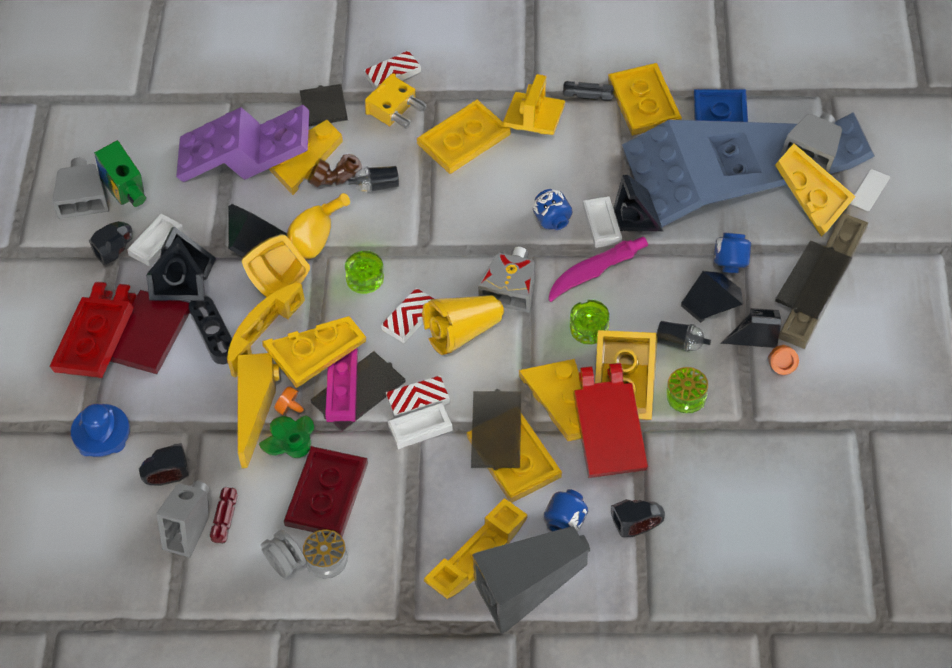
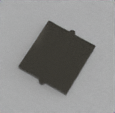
(324, 104)

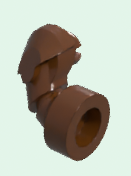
(344, 170)

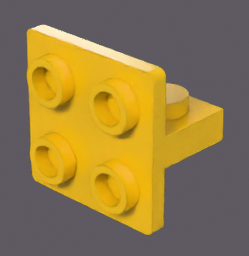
(533, 110)

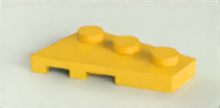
(321, 144)
(814, 188)
(314, 350)
(554, 388)

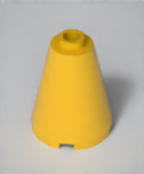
(459, 320)

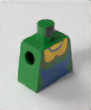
(120, 174)

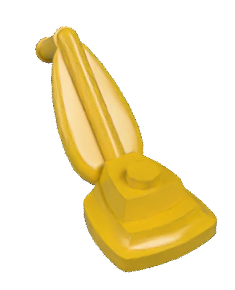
(282, 259)

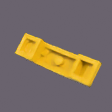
(282, 302)
(499, 529)

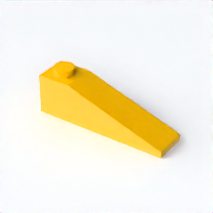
(255, 395)

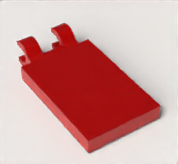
(94, 332)
(609, 424)

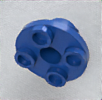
(100, 430)

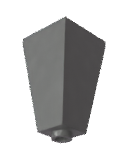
(526, 572)

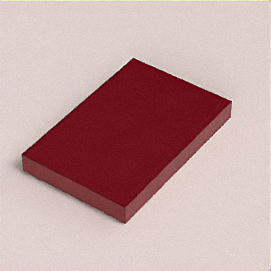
(150, 332)
(326, 491)

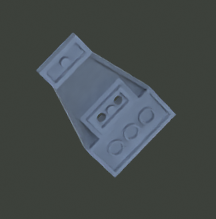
(691, 166)

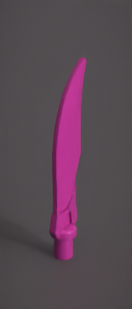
(595, 266)

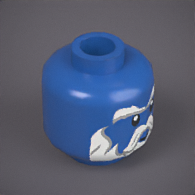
(552, 209)
(732, 252)
(565, 510)

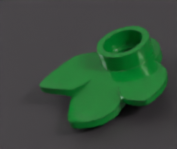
(289, 436)

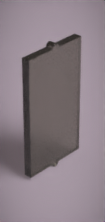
(813, 279)
(373, 381)
(496, 429)

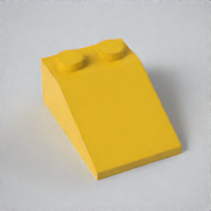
(638, 359)

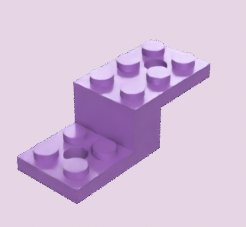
(243, 143)

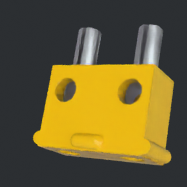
(391, 101)

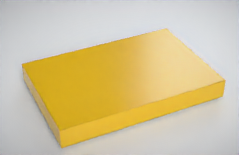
(643, 98)
(463, 136)
(535, 469)

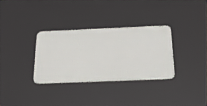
(870, 190)

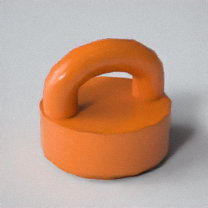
(783, 359)
(287, 401)

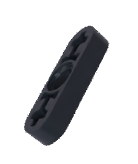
(202, 323)

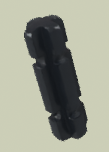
(588, 90)

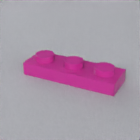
(342, 389)

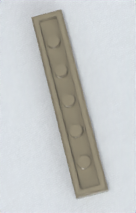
(844, 239)

